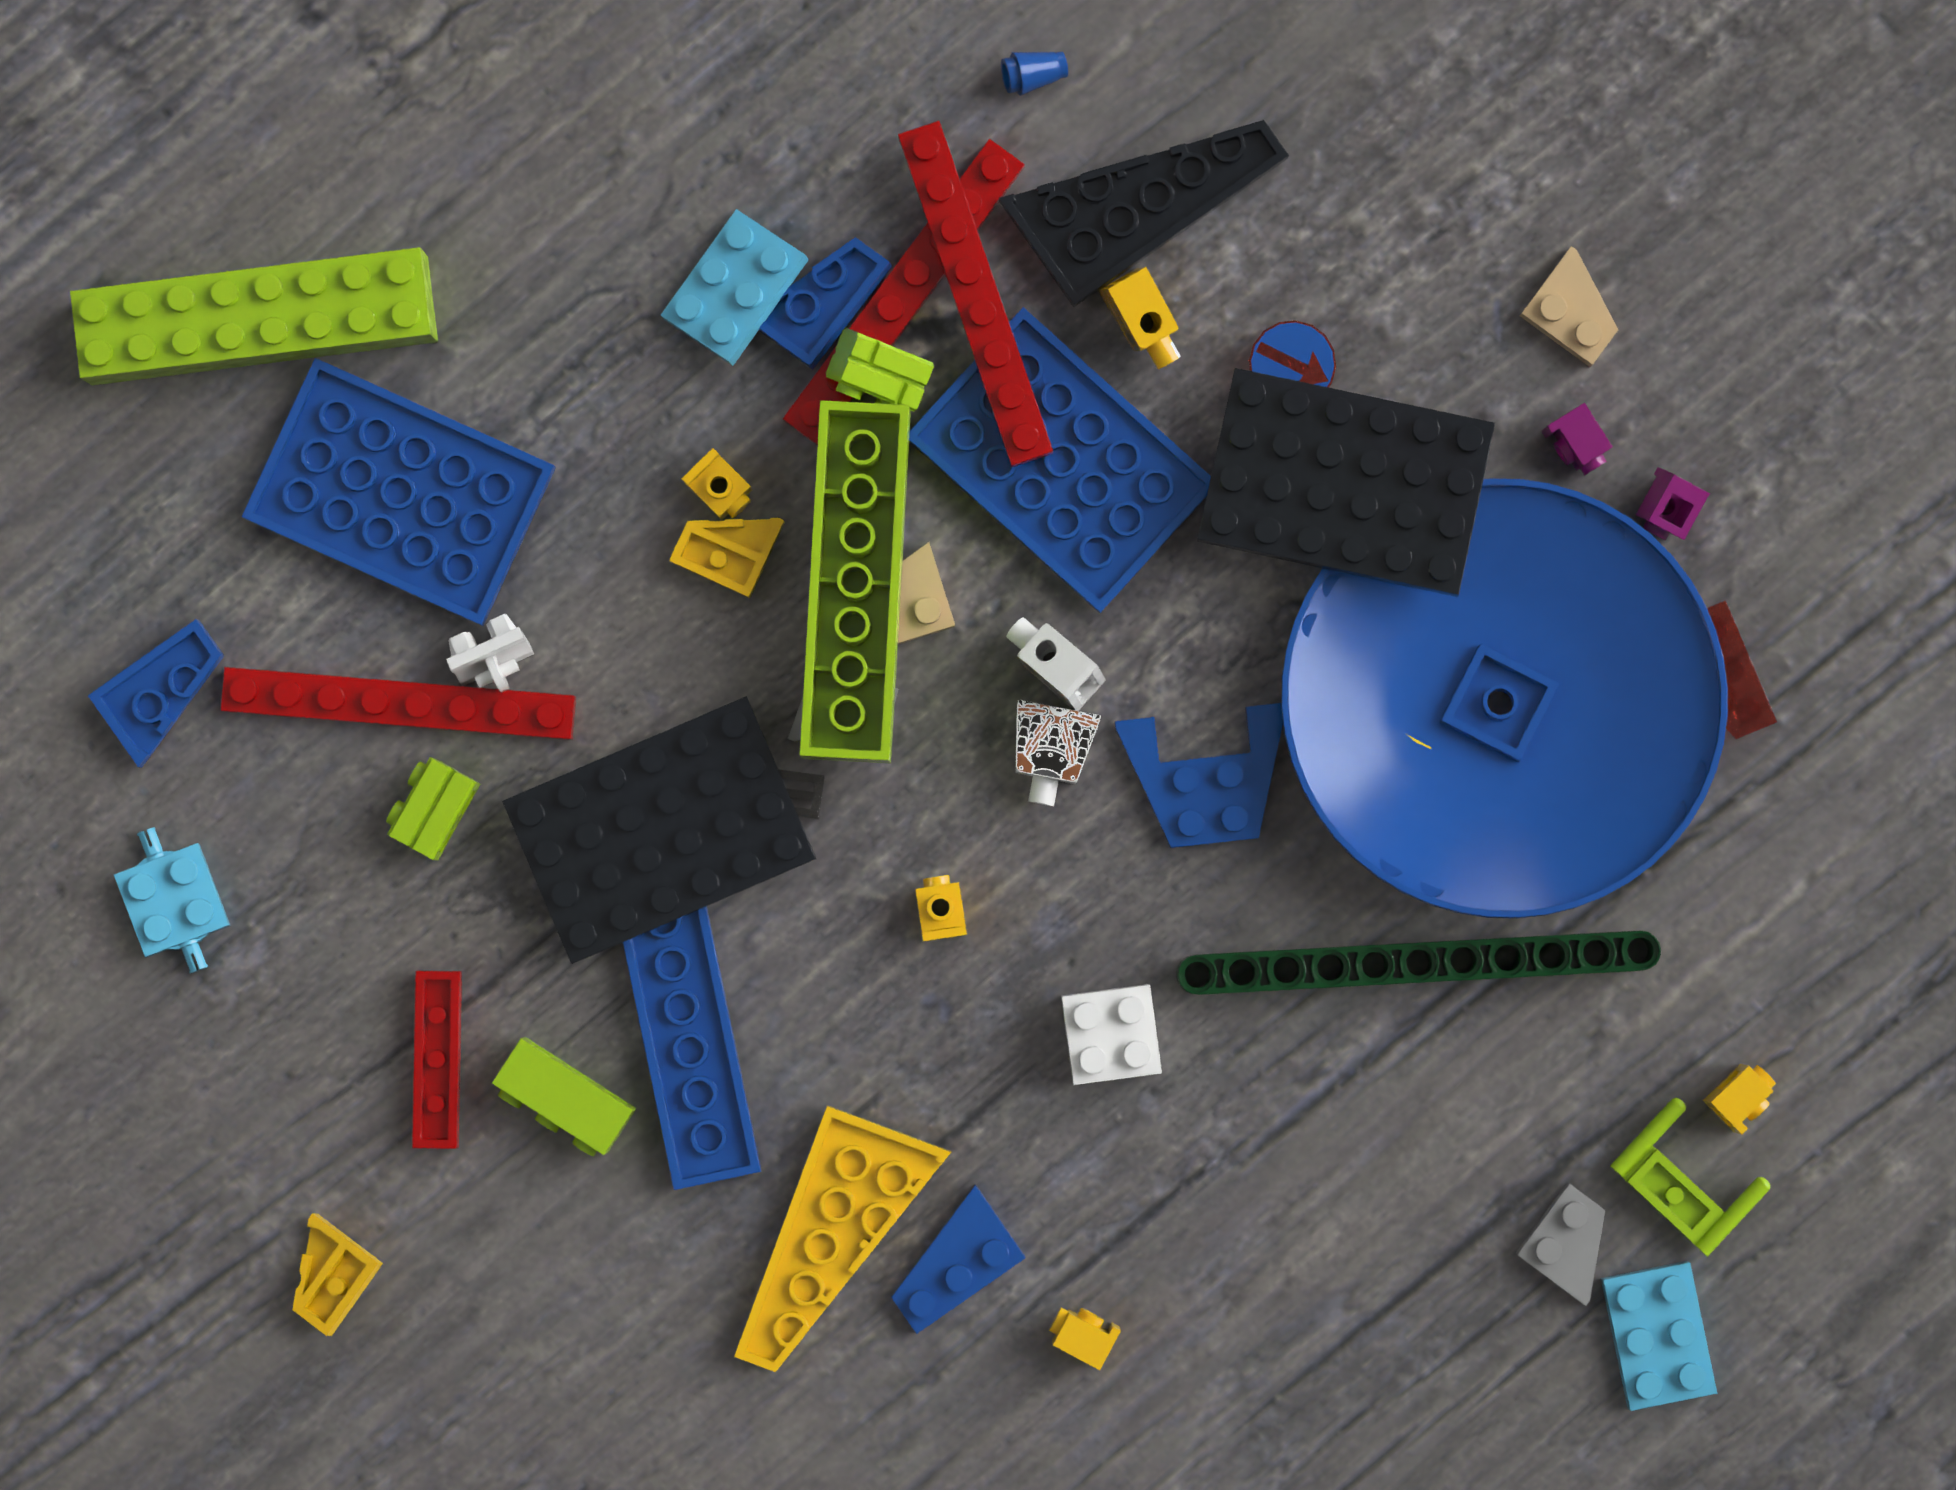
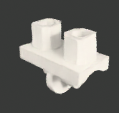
(491, 659)

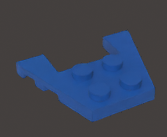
(1208, 796)

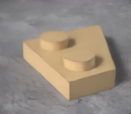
(1572, 310)

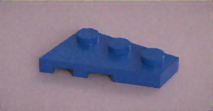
(825, 301)
(958, 1263)

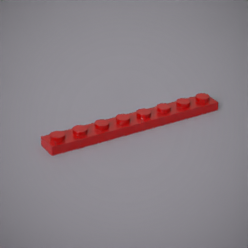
(909, 282)
(975, 294)
(398, 703)

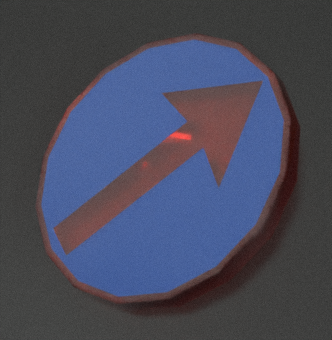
(1295, 353)

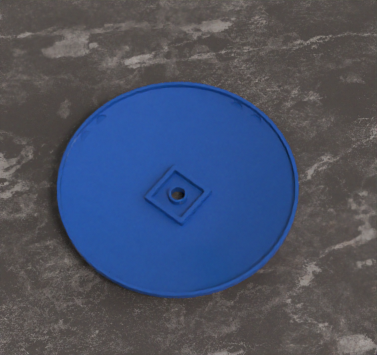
(1605, 730)

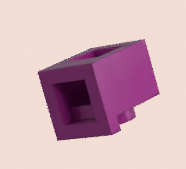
(1579, 439)
(1683, 508)

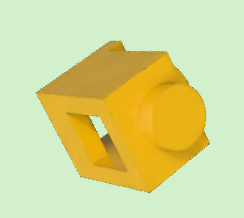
(702, 475)
(945, 926)
(1741, 1096)
(1083, 1336)

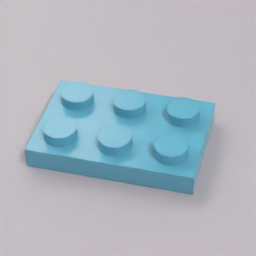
(734, 287)
(1659, 1335)

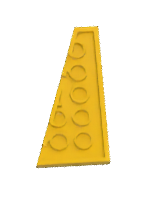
(842, 1208)

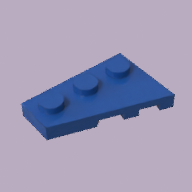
(156, 690)

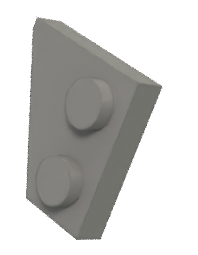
(1567, 1242)

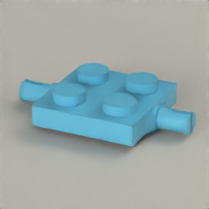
(172, 900)

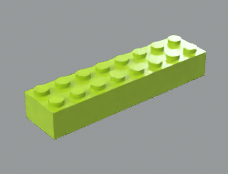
(253, 316)
(855, 582)

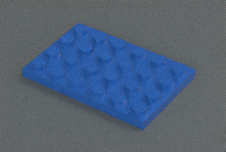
(399, 491)
(1100, 497)

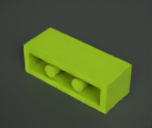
(563, 1097)

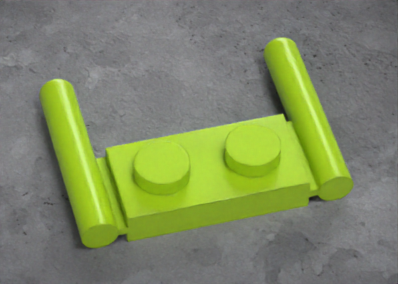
(1674, 1193)

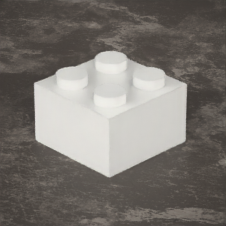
(1111, 1034)

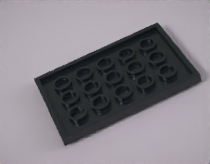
(1346, 482)
(659, 830)

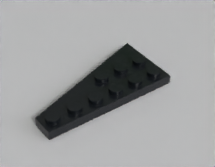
(1121, 213)

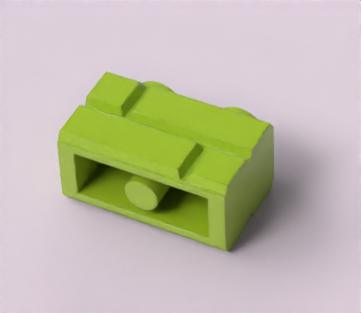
(878, 370)
(432, 808)

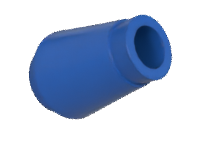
(1032, 70)

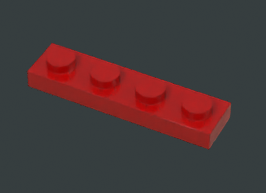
(437, 1059)

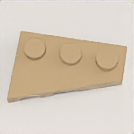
(922, 598)

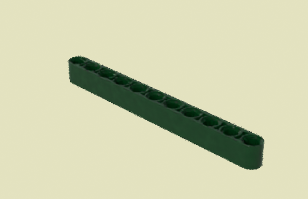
(1439, 965)

